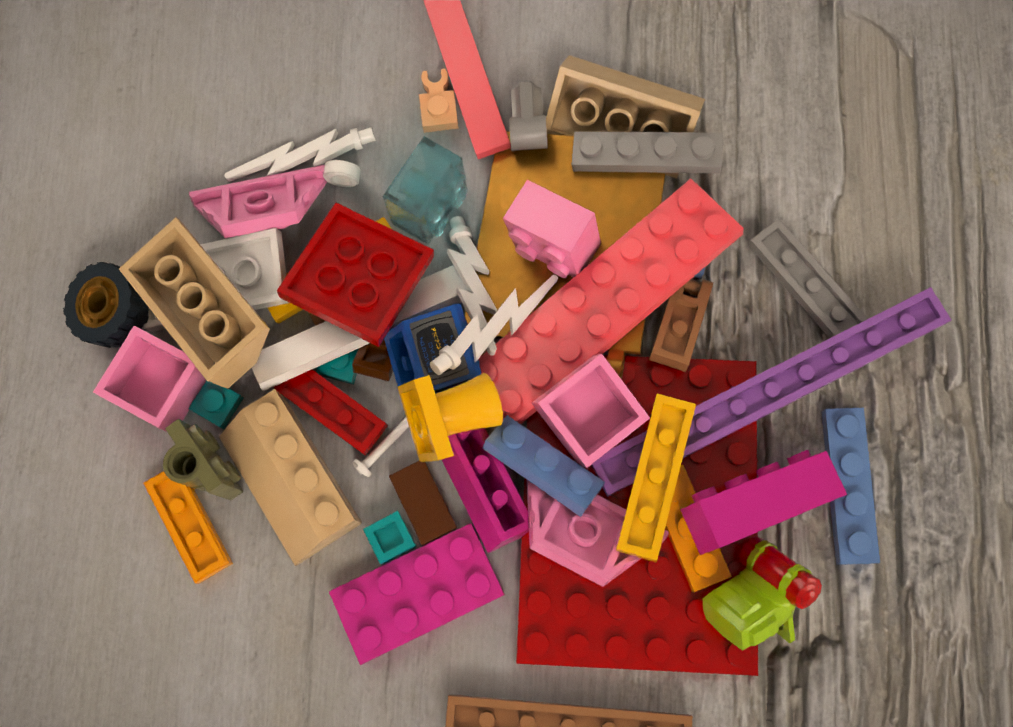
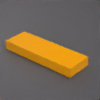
(188, 527)

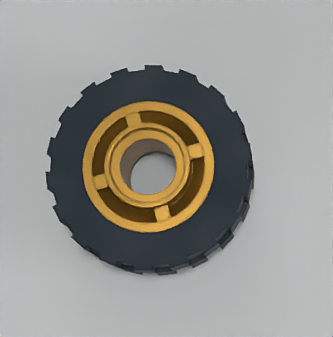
(103, 306)

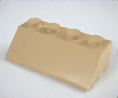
(607, 100)
(197, 304)
(288, 477)

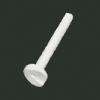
(362, 467)

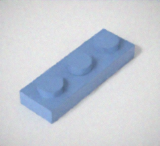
(543, 465)

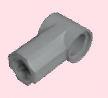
(527, 121)

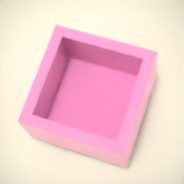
(552, 230)
(151, 379)
(590, 410)

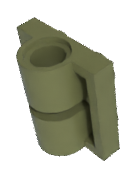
(197, 464)

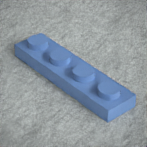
(854, 513)

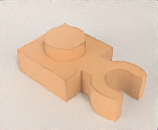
(438, 105)

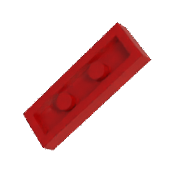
(334, 409)

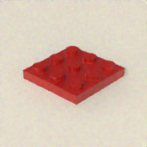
(356, 274)

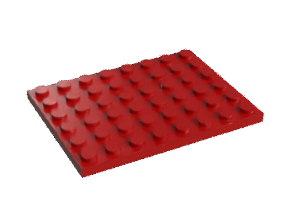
(648, 611)

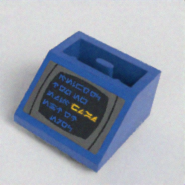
(418, 342)

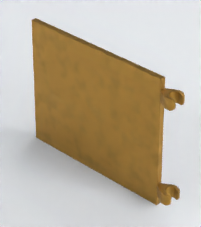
(615, 198)

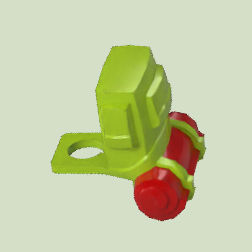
(761, 596)

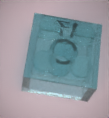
(426, 190)

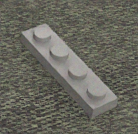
(648, 152)
(806, 279)

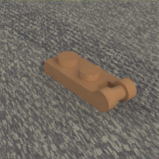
(681, 325)

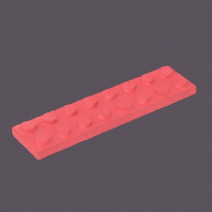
(609, 297)

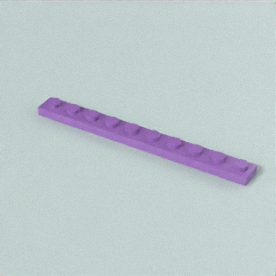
(787, 382)

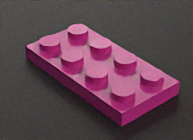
(416, 593)

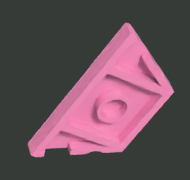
(260, 202)
(577, 542)

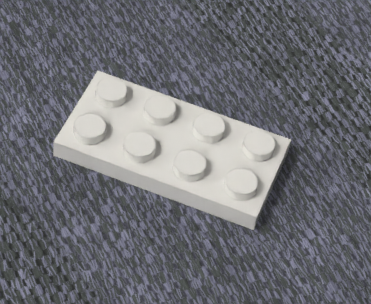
(253, 266)

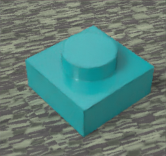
(340, 368)
(216, 404)
(389, 537)

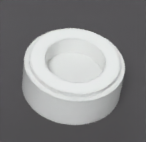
(341, 173)

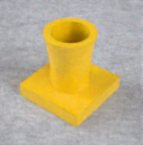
(449, 412)

